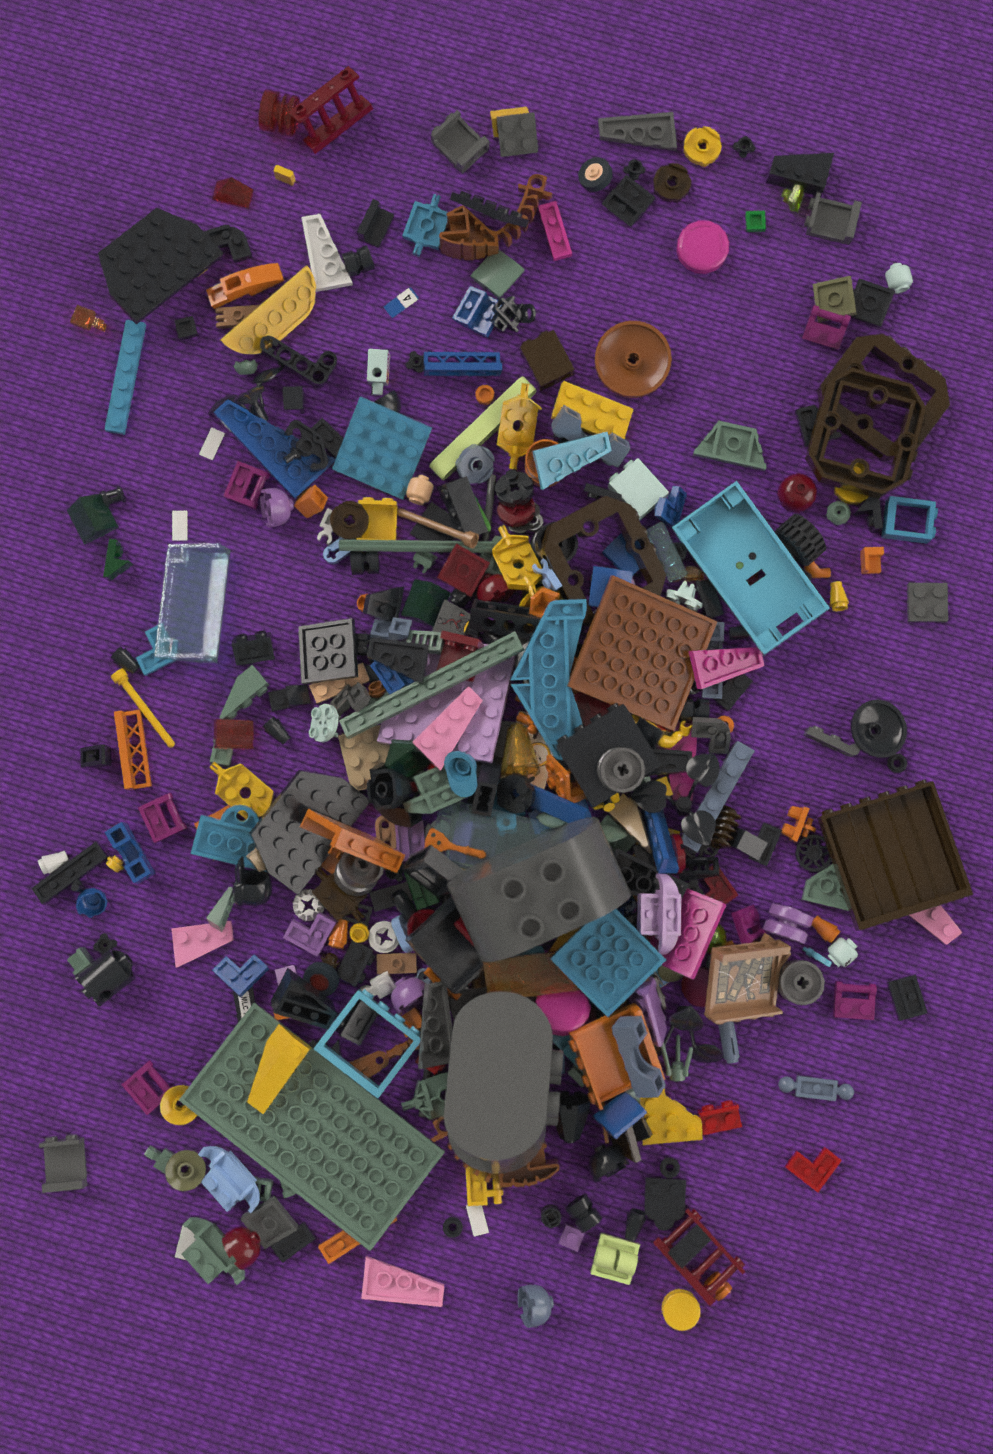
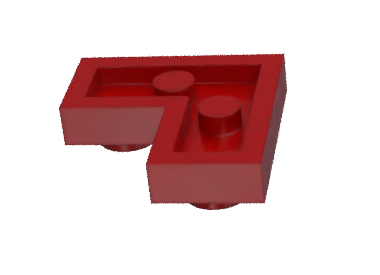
(814, 1173)

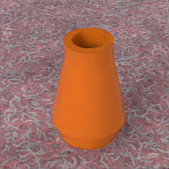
(825, 929)
(338, 936)

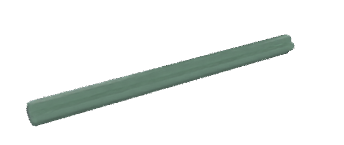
(411, 546)

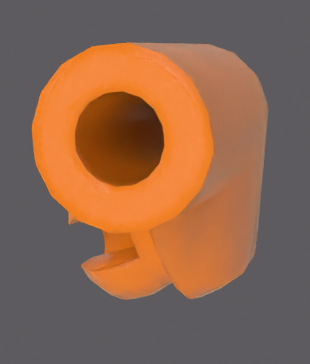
(817, 572)
(525, 719)

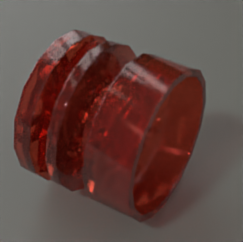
(276, 112)

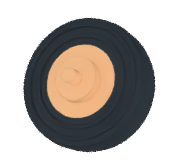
(595, 174)

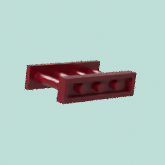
(342, 120)
(693, 1276)

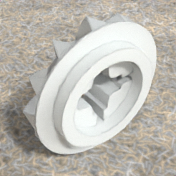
(298, 906)
(375, 940)

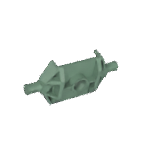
(427, 1096)

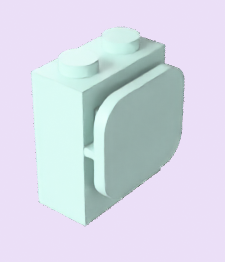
(638, 487)

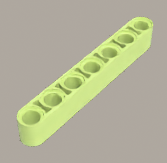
(477, 432)

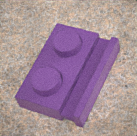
(410, 839)

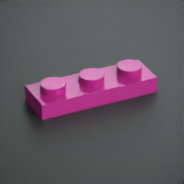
(554, 231)

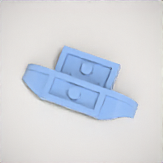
(229, 1179)

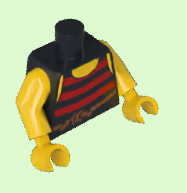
(658, 736)

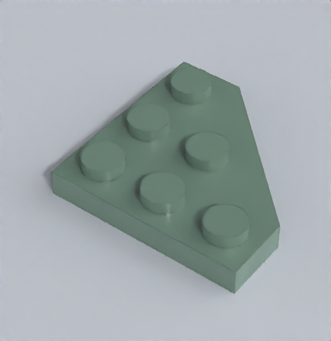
(825, 889)

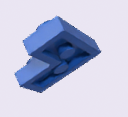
(670, 509)
(242, 978)

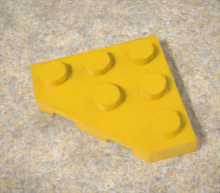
(670, 1121)

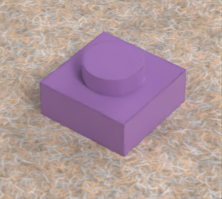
(571, 1237)

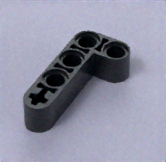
(296, 358)

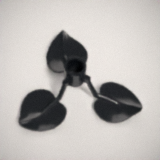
(252, 395)
(699, 826)
(688, 1019)

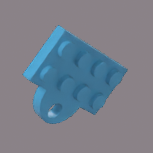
(226, 837)

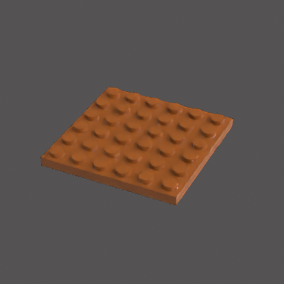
(641, 652)

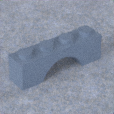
(568, 425)
(644, 1078)

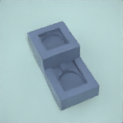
(393, 630)

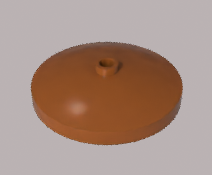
(632, 342)

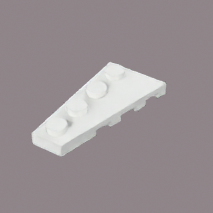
(323, 256)

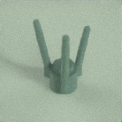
(676, 1071)

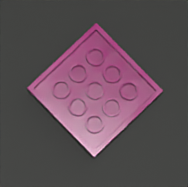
(698, 924)

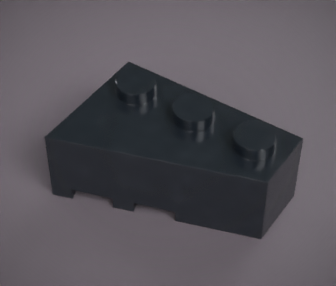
(801, 169)
(462, 506)
(302, 1001)

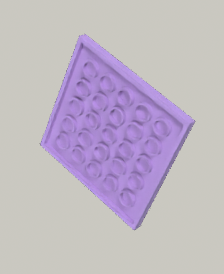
(483, 729)

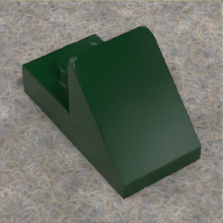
(114, 565)

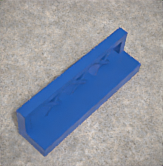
(462, 368)
(660, 842)

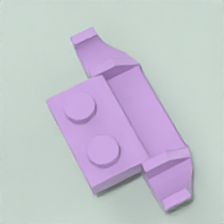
(661, 914)

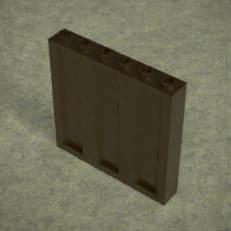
(894, 855)

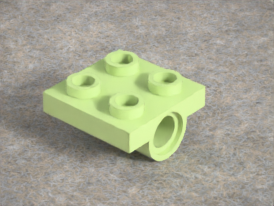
(615, 1258)

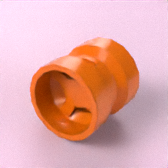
(723, 1291)

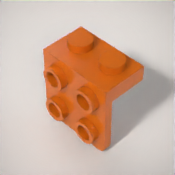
(559, 781)

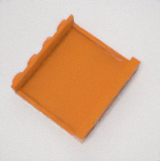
(353, 841)
(600, 1056)

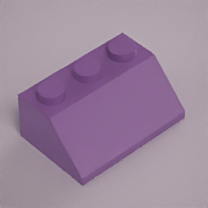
(649, 1002)

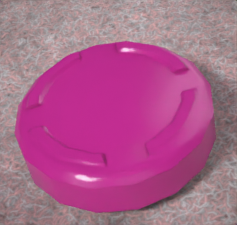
(702, 247)
(565, 1010)

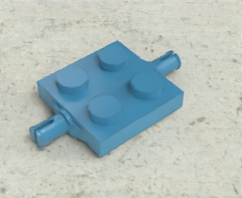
(425, 225)

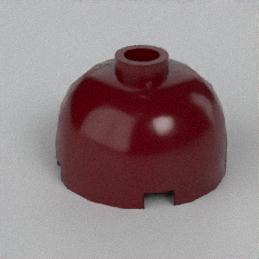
(797, 492)
(494, 588)
(242, 1245)

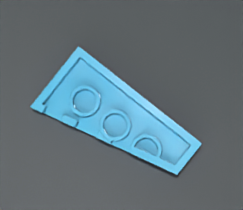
(564, 458)

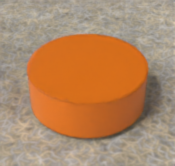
(484, 394)

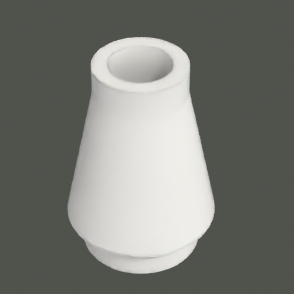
(52, 862)

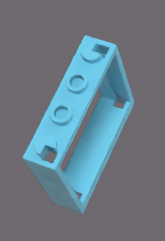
(397, 1020)

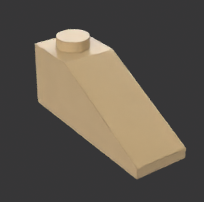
(630, 819)

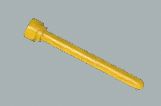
(121, 678)

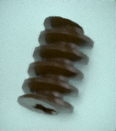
(723, 828)

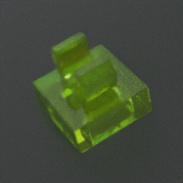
(794, 197)

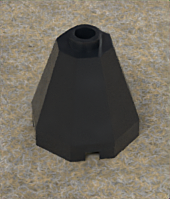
(389, 789)
(572, 1115)

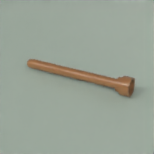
(469, 538)

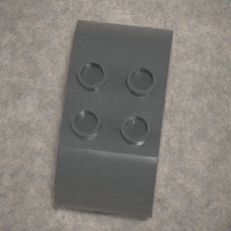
(539, 890)
(501, 1082)

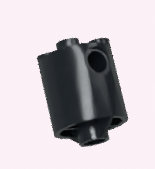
(106, 976)

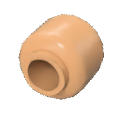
(419, 490)

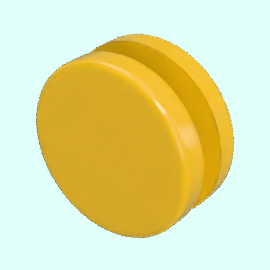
(680, 1309)

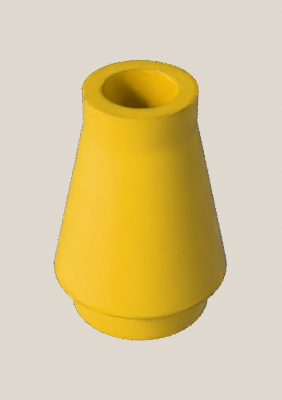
(838, 598)

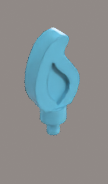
(811, 953)

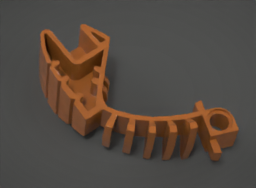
(473, 240)
(536, 1170)

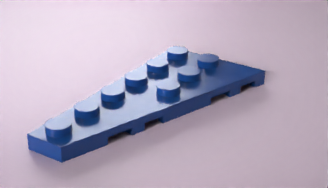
(270, 447)

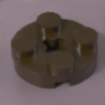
(667, 173)
(342, 512)

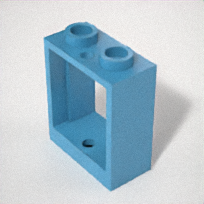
(889, 520)

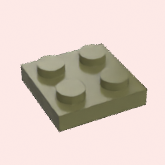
(835, 297)

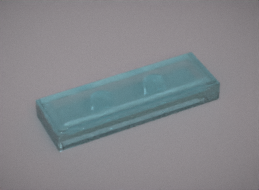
(666, 552)

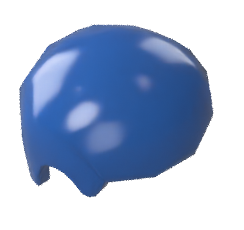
(91, 902)

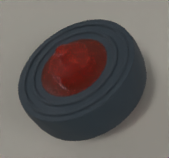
(322, 977)

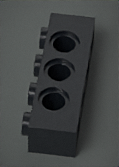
(501, 614)

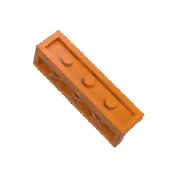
(125, 749)

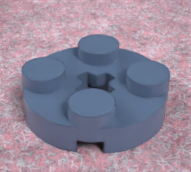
(468, 457)

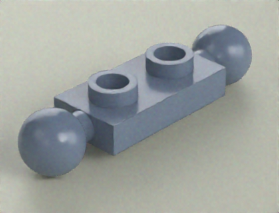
(816, 1088)

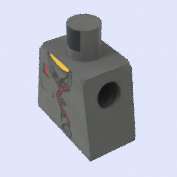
(454, 620)

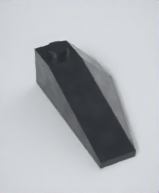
(641, 875)

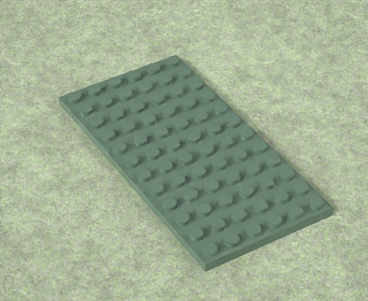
(318, 1134)

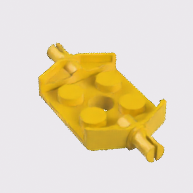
(526, 411)
(513, 550)
(233, 780)

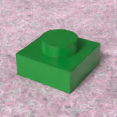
(755, 221)

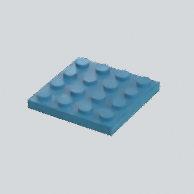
(382, 447)
(608, 960)

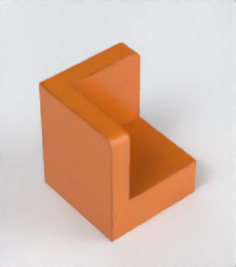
(311, 501)
(871, 560)
(541, 599)
(413, 1018)

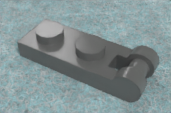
(833, 741)

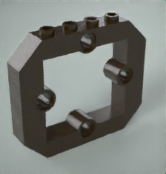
(895, 356)
(891, 392)
(632, 531)

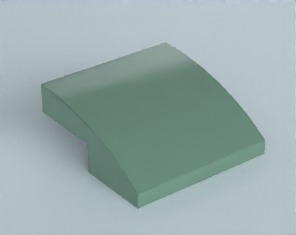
(497, 273)

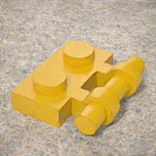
(477, 1188)

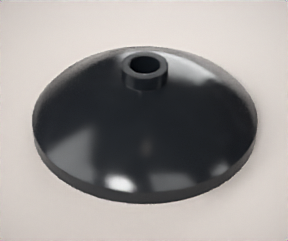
(888, 726)

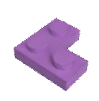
(311, 938)

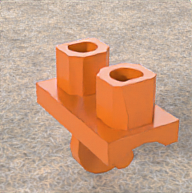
(800, 815)

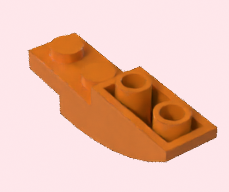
(244, 282)

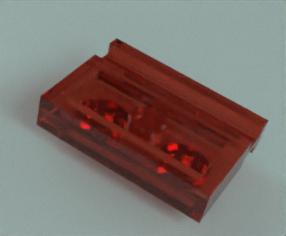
(233, 734)

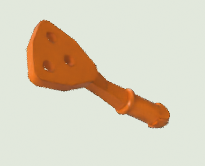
(447, 845)

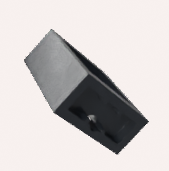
(431, 870)

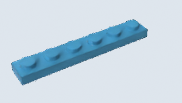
(125, 377)

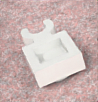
(325, 524)
(380, 985)

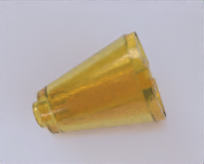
(519, 753)

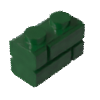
(421, 895)

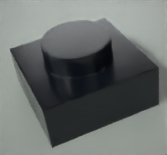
(186, 328)

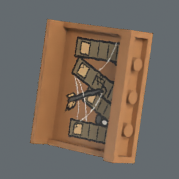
(744, 981)

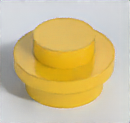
(115, 863)
(359, 932)

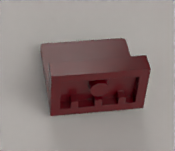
(457, 647)

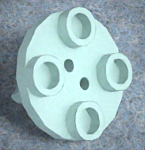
(685, 596)
(324, 723)

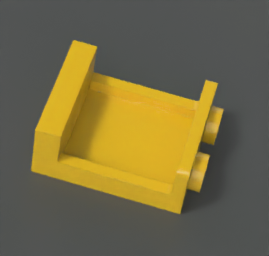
(381, 519)

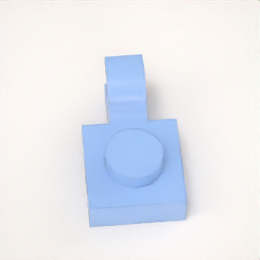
(549, 578)

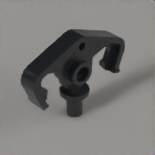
(308, 444)

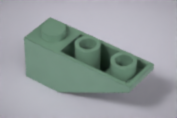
(245, 688)

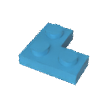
(147, 661)

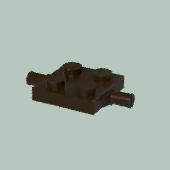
(335, 900)

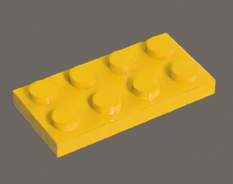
(596, 412)

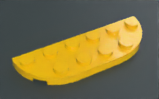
(275, 316)

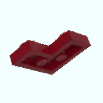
(720, 888)

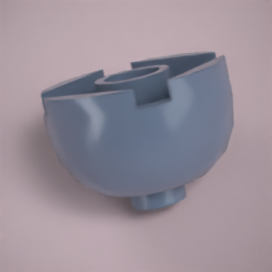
(535, 1305)

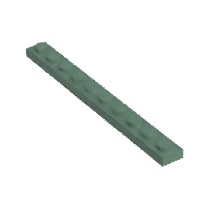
(432, 685)

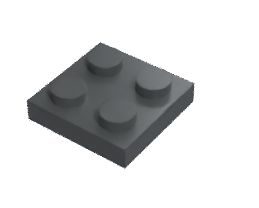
(517, 134)
(927, 602)
(270, 1222)

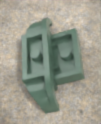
(434, 792)
(207, 1251)

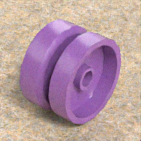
(789, 919)

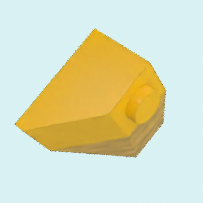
(278, 1062)

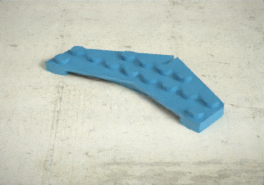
(548, 668)

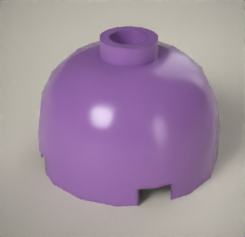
(275, 506)
(407, 994)

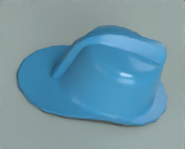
(461, 773)

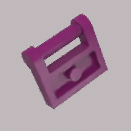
(825, 333)
(240, 483)
(156, 820)
(748, 918)
(854, 1007)
(142, 1091)

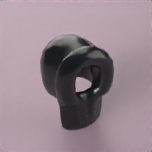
(251, 886)

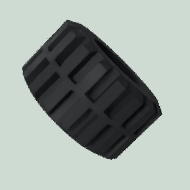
(801, 539)

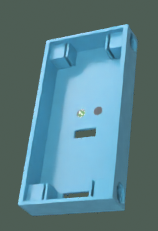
(731, 545)

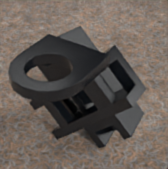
(517, 311)

